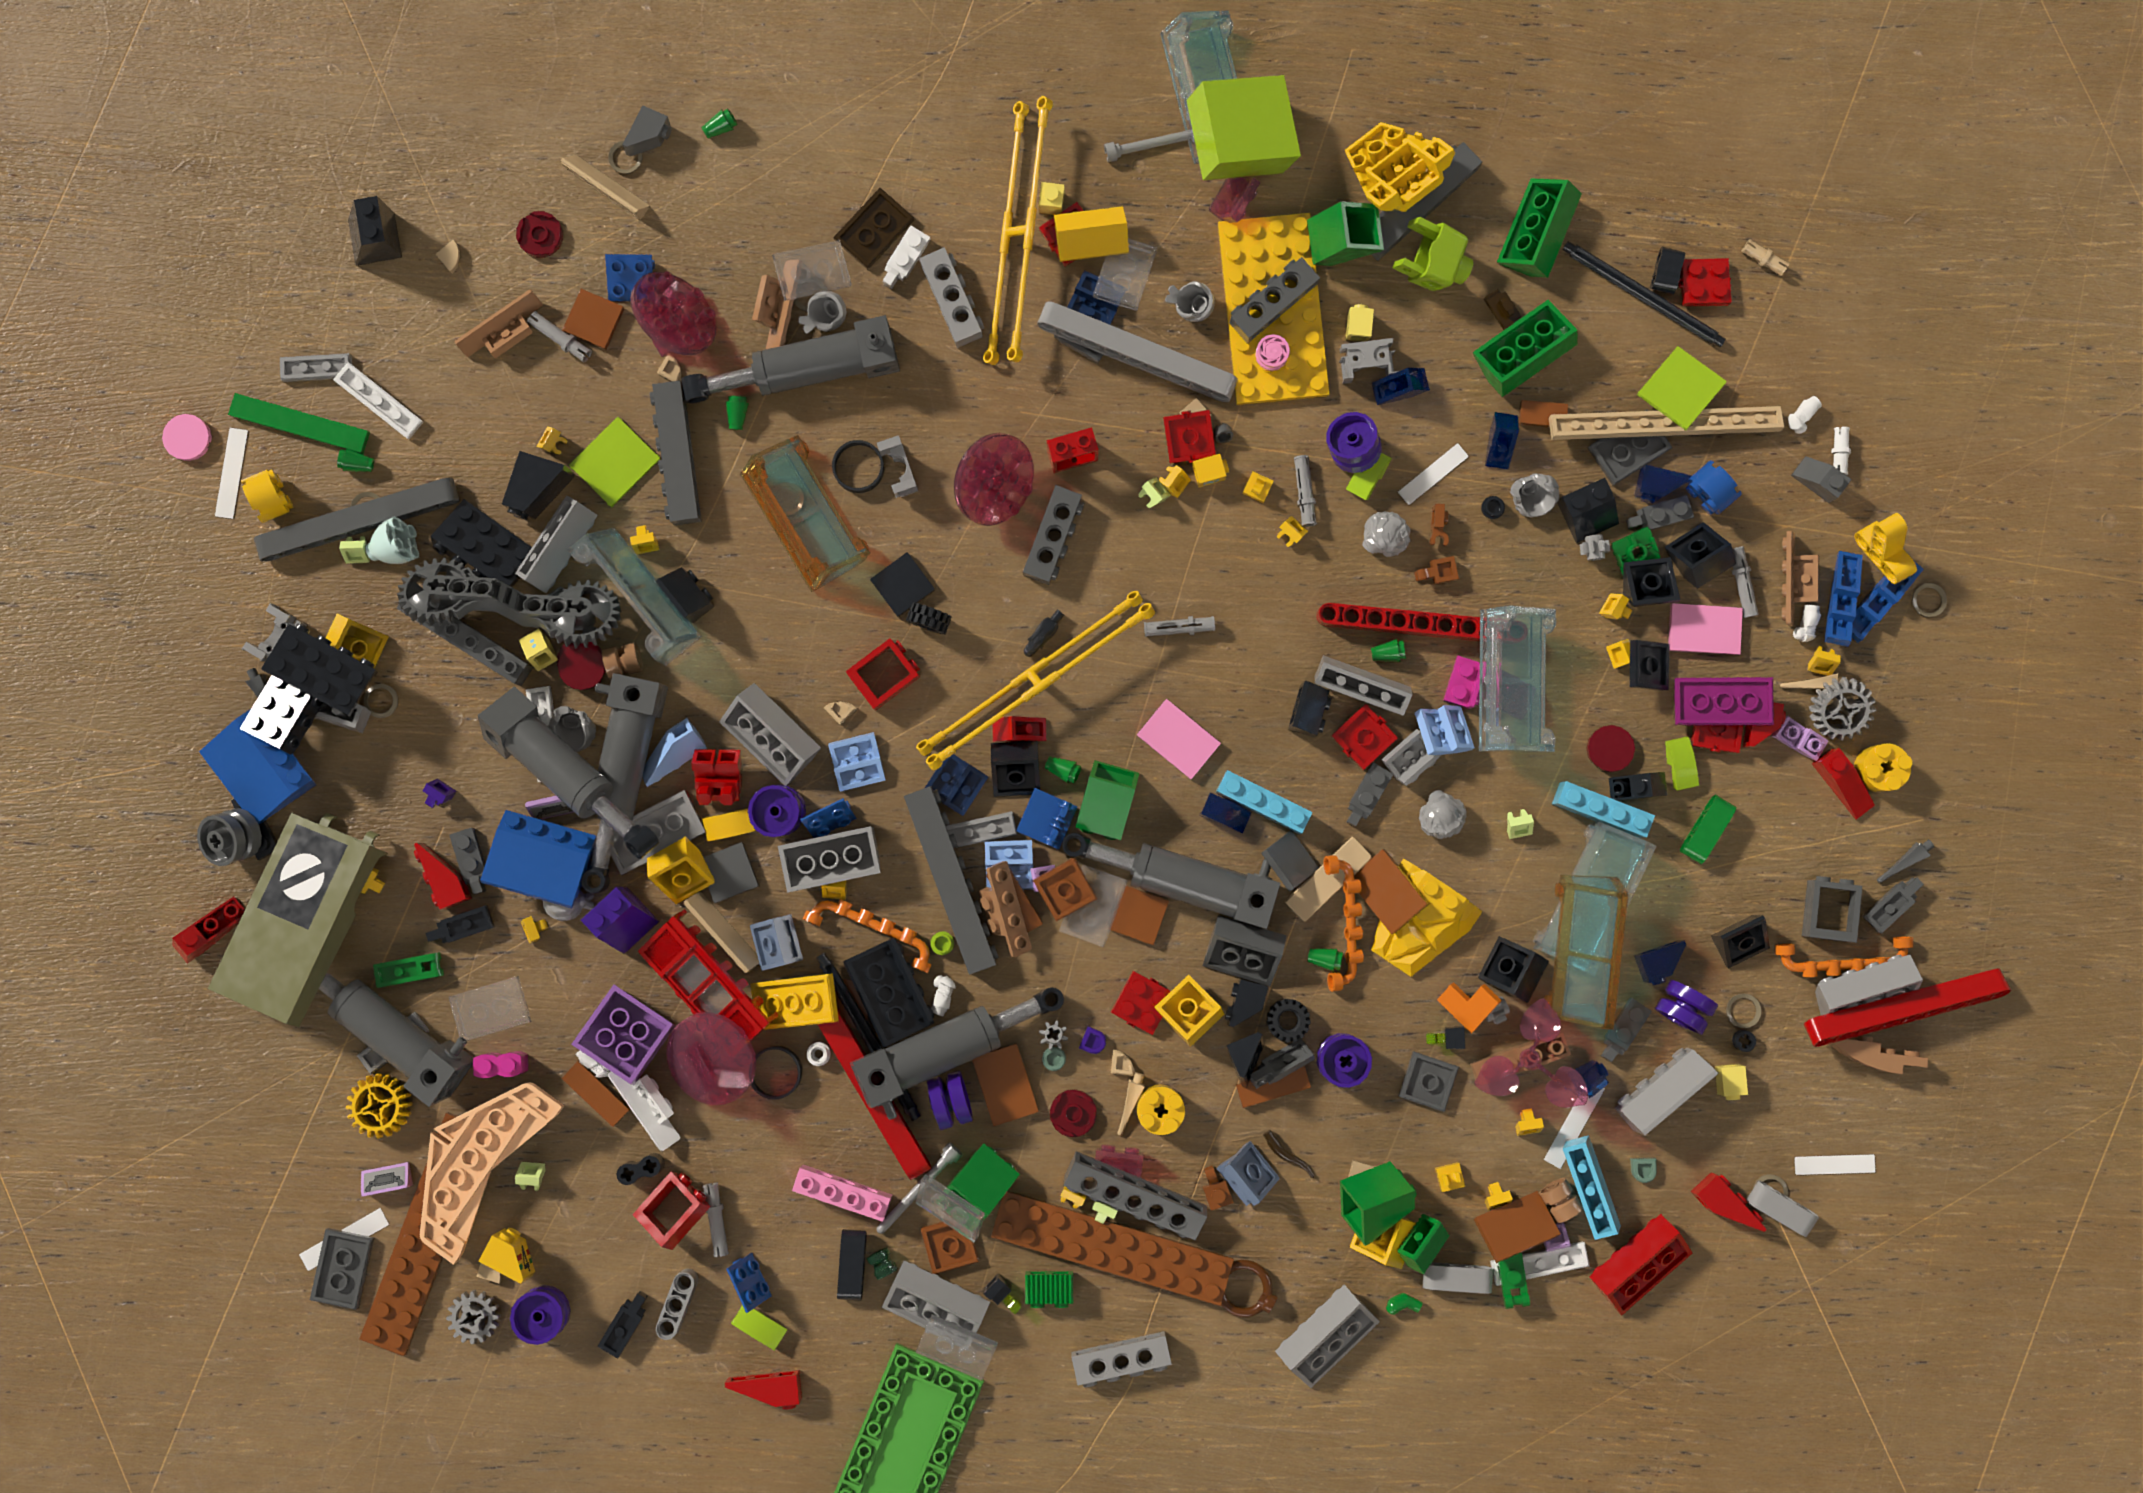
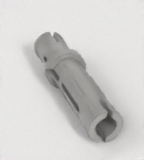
(567, 342)
(1306, 501)
(1744, 585)
(1208, 624)
(716, 1220)

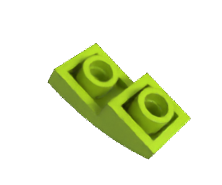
(1364, 482)
(1683, 763)
(759, 1327)

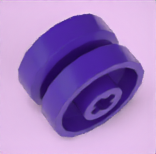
(1354, 442)
(790, 807)
(1685, 1009)
(1357, 1065)
(945, 1100)
(542, 1327)

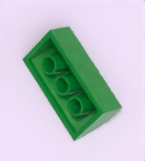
(1540, 227)
(1526, 347)

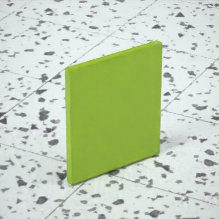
(1681, 388)
(614, 462)

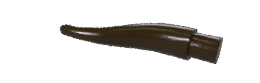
(1281, 1152)

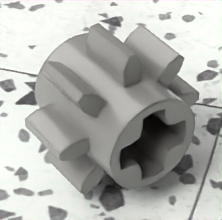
(1595, 547)
(1499, 1012)
(1055, 1029)

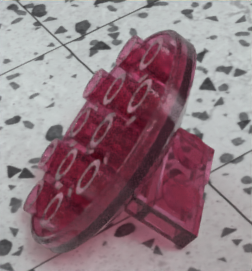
(673, 314)
(993, 479)
(711, 1058)

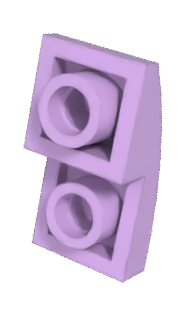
(1800, 739)

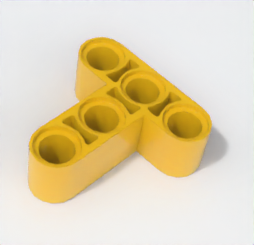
(1884, 546)

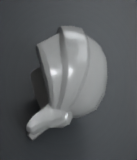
(1192, 301)
(825, 311)
(564, 913)

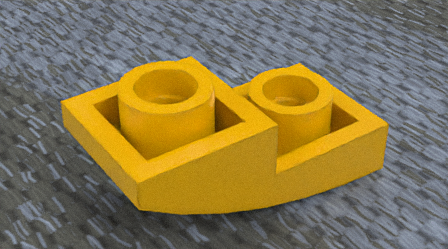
(727, 825)

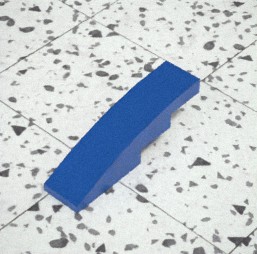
(1843, 598)
(1878, 603)

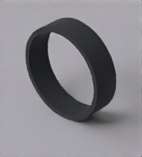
(854, 443)
(799, 1067)

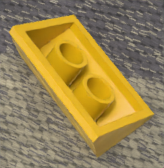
(1091, 233)

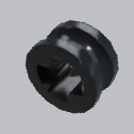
(1738, 1045)

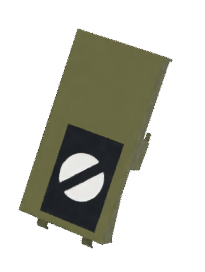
(296, 919)

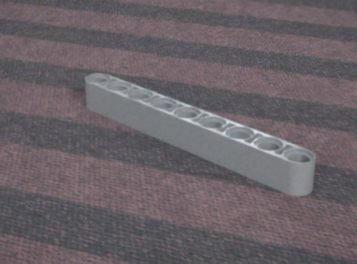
(1137, 351)

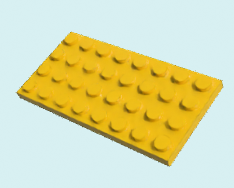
(1250, 256)

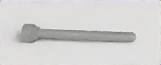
(1115, 150)
(949, 1155)

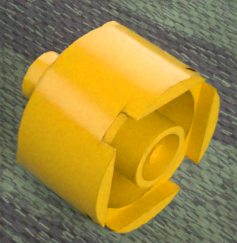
(266, 496)
(1895, 765)
(1169, 1120)

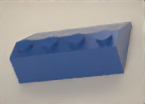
(255, 772)
(538, 859)

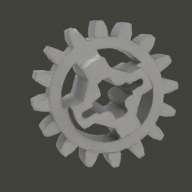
(476, 1326)

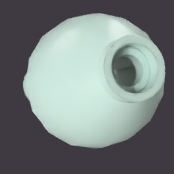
(393, 542)

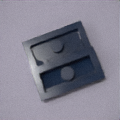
(1085, 303)
(957, 783)

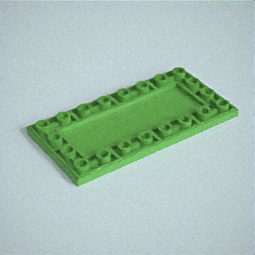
(910, 1427)

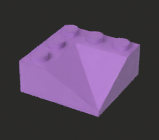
(623, 1035)

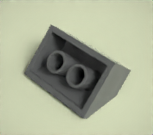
(1244, 950)

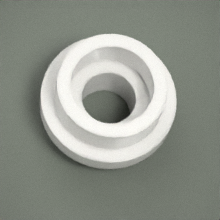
(811, 1054)

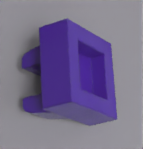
(438, 793)

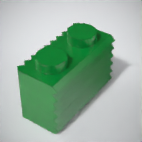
(1423, 1243)
(1049, 1288)

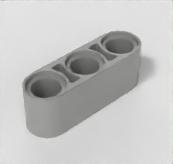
(1782, 1208)
(1458, 1278)
(674, 1315)

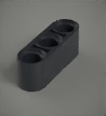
(851, 1265)

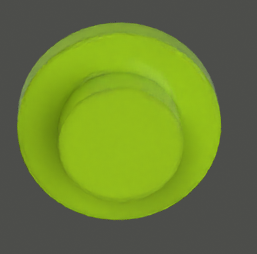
(942, 943)

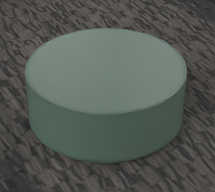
(1054, 1059)

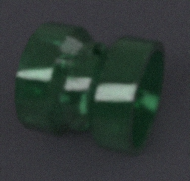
(882, 1263)

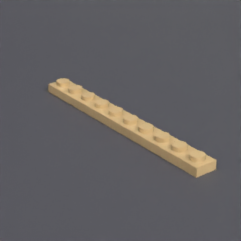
(1657, 424)

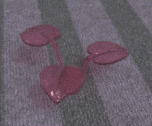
(1499, 1078)

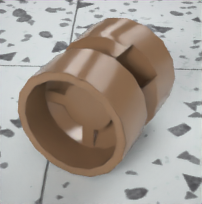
(622, 660)
(1562, 1201)

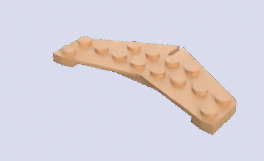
(461, 1169)

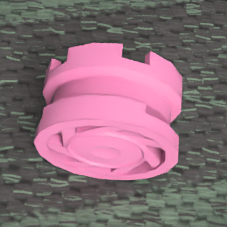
(1272, 352)

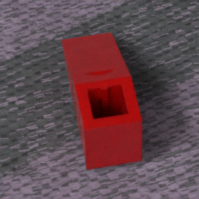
(444, 880)
(208, 930)
(1718, 1198)

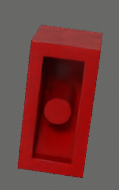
(1019, 729)
(1756, 733)

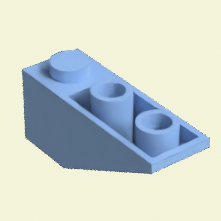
(672, 751)

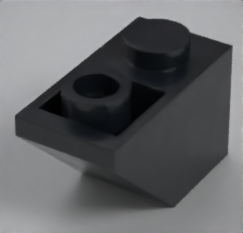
(1638, 786)
(1247, 1001)

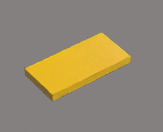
(798, 1000)

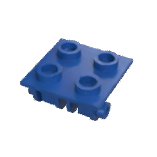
(624, 272)
(829, 818)
(1046, 818)
(749, 1282)

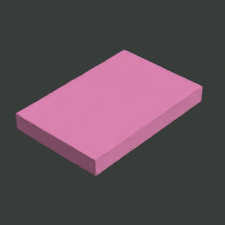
(1705, 629)
(1178, 739)

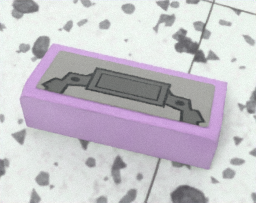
(547, 808)
(386, 1179)

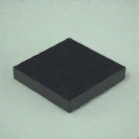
(902, 584)
(1649, 665)

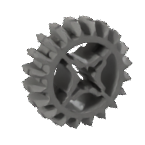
(1861, 706)

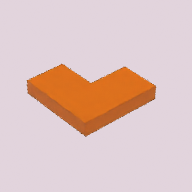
(1468, 1010)

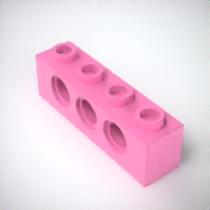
(842, 1192)

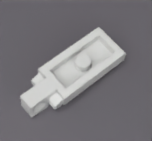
(905, 256)

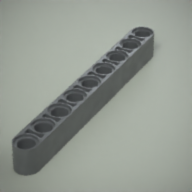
(356, 519)

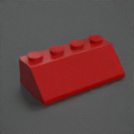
(1641, 1264)

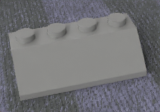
(769, 734)
(830, 859)
(1868, 985)
(1665, 1090)
(920, 1294)
(1326, 1336)

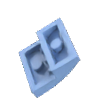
(1444, 730)
(856, 761)
(1019, 859)

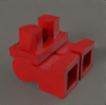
(717, 777)

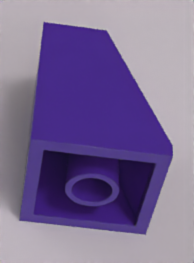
(620, 919)

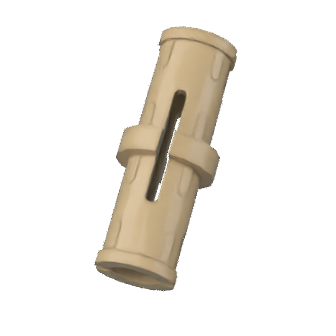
(1765, 257)

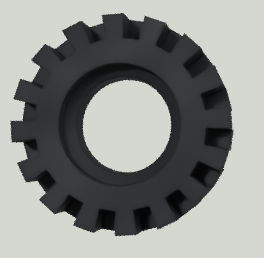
(928, 618)
(1302, 1024)

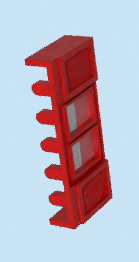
(700, 978)

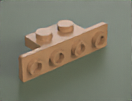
(772, 311)
(501, 329)
(1801, 579)
(1004, 910)

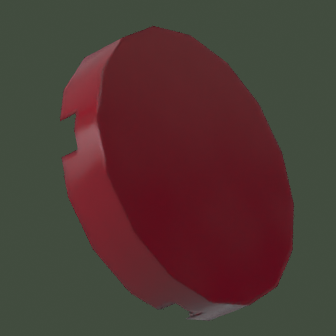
(539, 234)
(581, 667)
(1610, 748)
(1073, 1113)

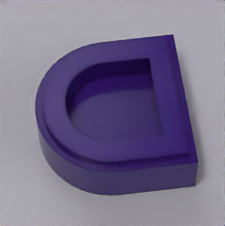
(1093, 1041)

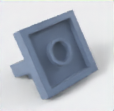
(776, 942)
(1249, 1174)

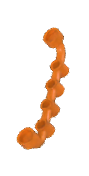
(866, 918)
(1351, 932)
(1834, 967)

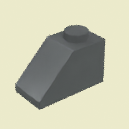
(647, 132)
(1821, 478)

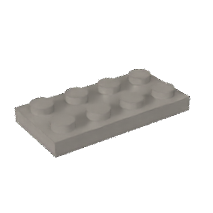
(669, 822)

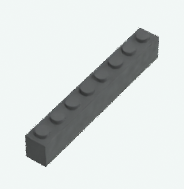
(950, 879)

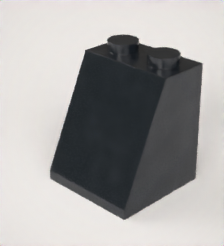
(373, 231)
(534, 485)

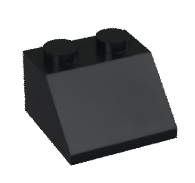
(1589, 510)
(1701, 555)
(685, 594)
(1309, 709)
(1015, 768)
(1513, 969)

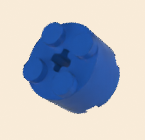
(1713, 487)

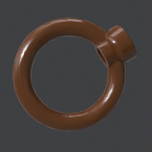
(1267, 1299)

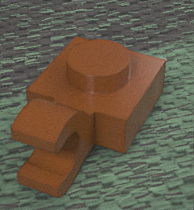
(1438, 520)
(1441, 571)
(1217, 1191)

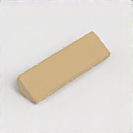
(605, 186)
(1322, 887)
(722, 932)

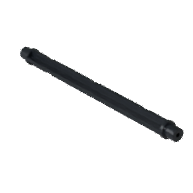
(1644, 294)
(862, 1025)

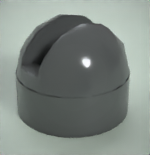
(1223, 438)

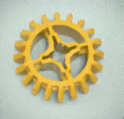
(382, 1114)

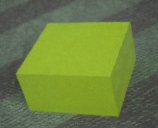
(1243, 127)

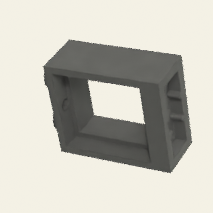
(1811, 910)

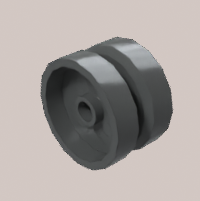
(229, 837)

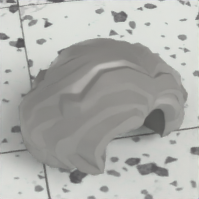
(1535, 494)
(1386, 534)
(573, 727)
(1442, 815)

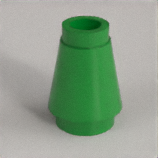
(719, 124)
(736, 411)
(353, 461)
(1389, 652)
(1064, 769)
(1326, 958)

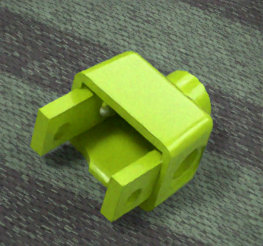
(1439, 257)

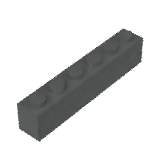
(1395, 222)
(676, 453)

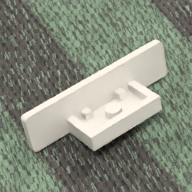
(649, 1108)

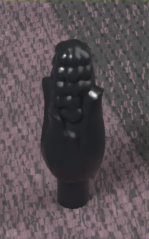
(1043, 633)

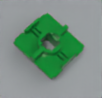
(1643, 539)

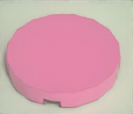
(186, 437)

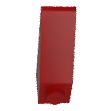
(1844, 781)
(771, 1388)

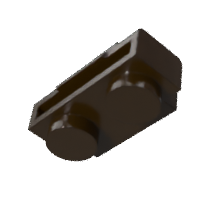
(1502, 308)

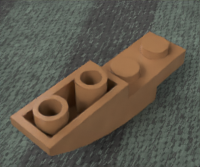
(1548, 1052)
(1872, 1055)

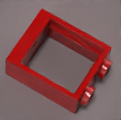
(1076, 445)
(910, 665)
(654, 1227)

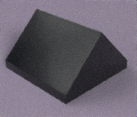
(1650, 582)
(1742, 940)
(1245, 1055)

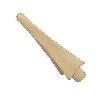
(1816, 683)
(1134, 1090)

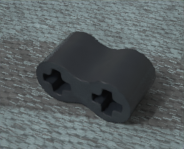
(1667, 270)
(640, 1169)

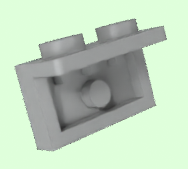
(1409, 759)

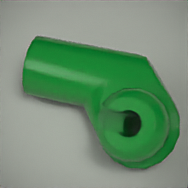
(1401, 1302)

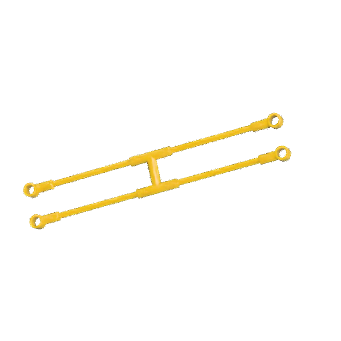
(1021, 110)
(1133, 599)

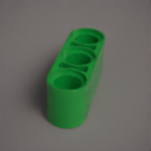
(1708, 829)

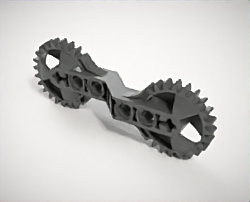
(463, 592)

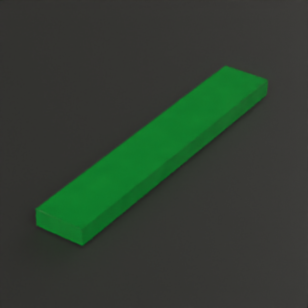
(298, 423)

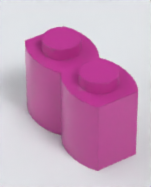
(500, 1064)

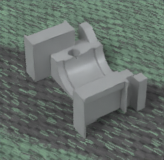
(1367, 356)
(894, 449)
(282, 619)

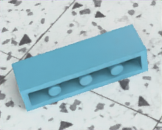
(1264, 802)
(1603, 809)
(1591, 1187)

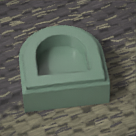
(1643, 1169)

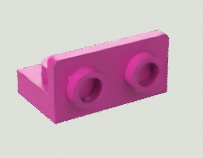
(1464, 683)

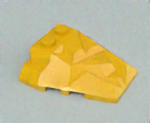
(1398, 166)
(1430, 931)

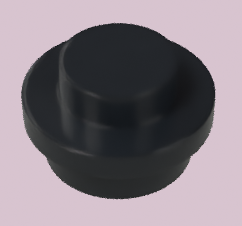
(1493, 507)

